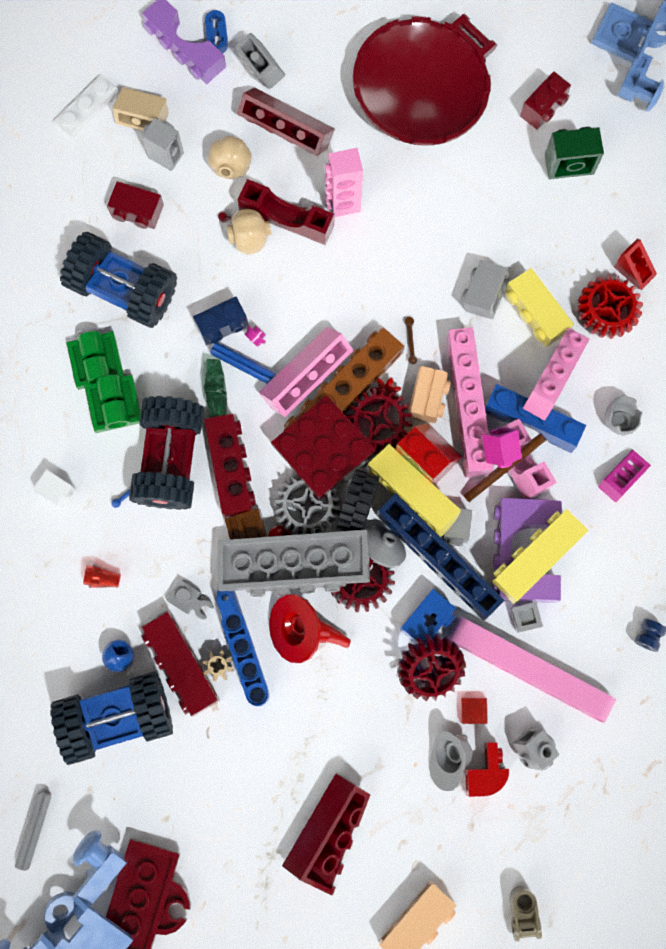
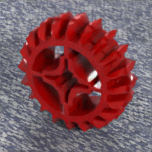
(605, 289)

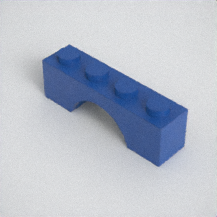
(556, 428)

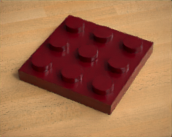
(323, 447)

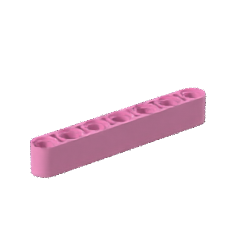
(532, 670)

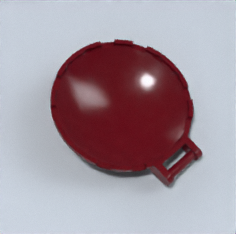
(423, 79)

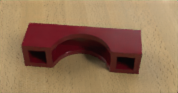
(305, 221)

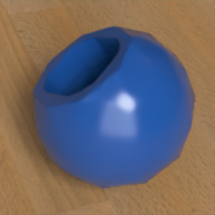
(117, 656)

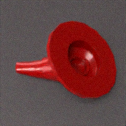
(299, 631)

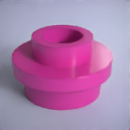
(255, 335)

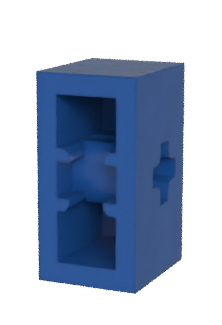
(433, 605)

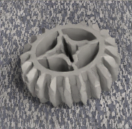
(296, 505)

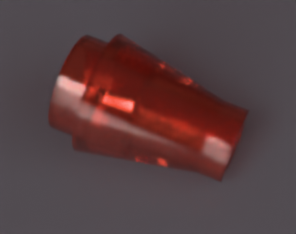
(100, 577)

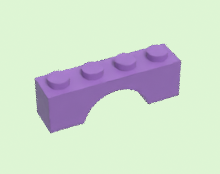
(201, 58)

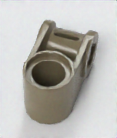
(525, 919)

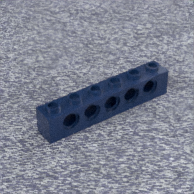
(439, 557)

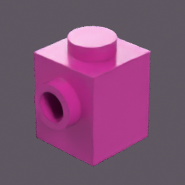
(502, 447)

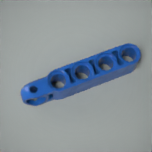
(232, 608)

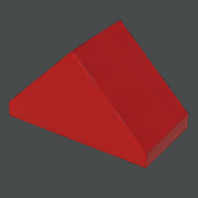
(636, 265)

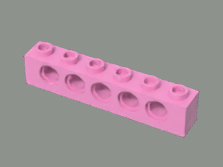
(468, 400)

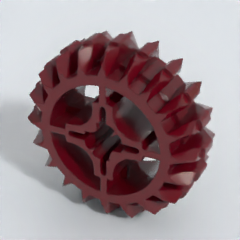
(383, 410)
(381, 588)
(434, 672)

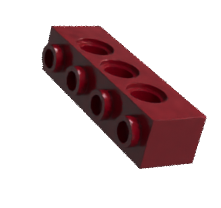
(217, 429)

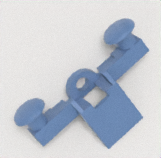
(621, 35)
(96, 929)

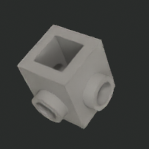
(536, 749)

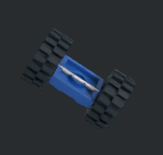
(100, 272)
(110, 718)

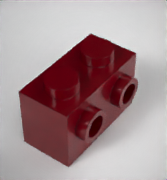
(545, 100)

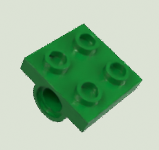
(94, 357)
(113, 403)

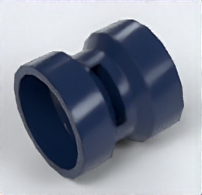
(650, 635)

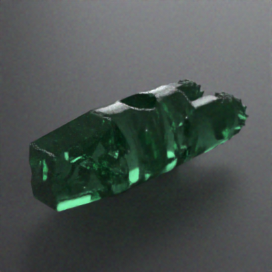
(215, 388)

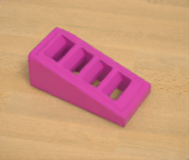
(613, 486)

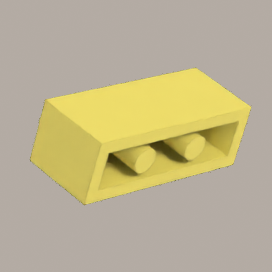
(538, 307)

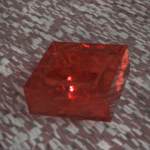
(474, 711)

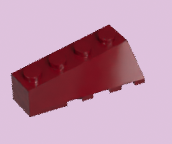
(327, 835)

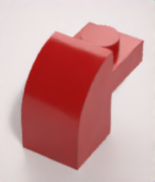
(488, 780)

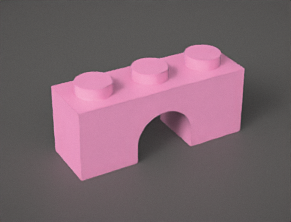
(529, 476)

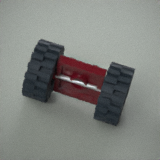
(167, 453)

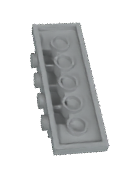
(294, 562)

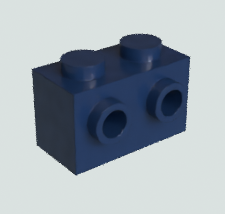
(221, 321)

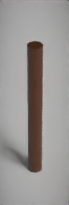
(499, 472)

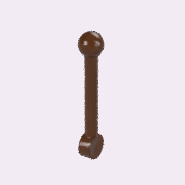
(409, 322)

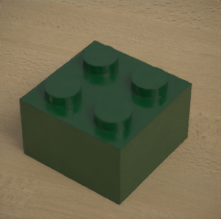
(574, 152)

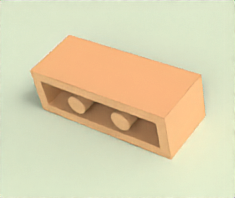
(420, 920)

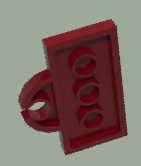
(145, 894)

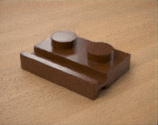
(246, 525)

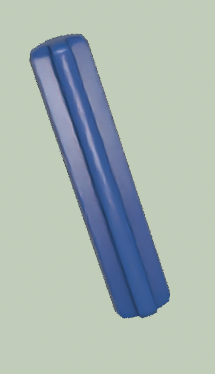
(242, 363)

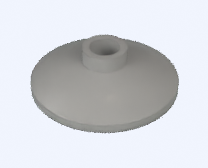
(385, 547)

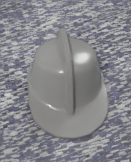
(448, 759)

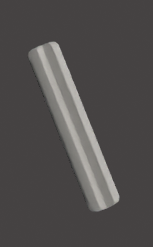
(32, 831)

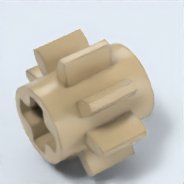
(214, 659)

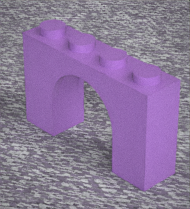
(513, 517)

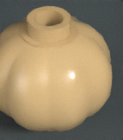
(229, 157)
(248, 231)

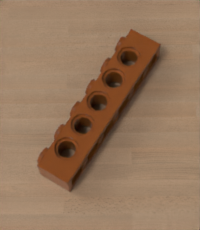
(381, 342)

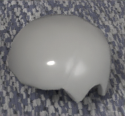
(623, 415)

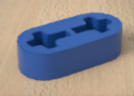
(221, 31)

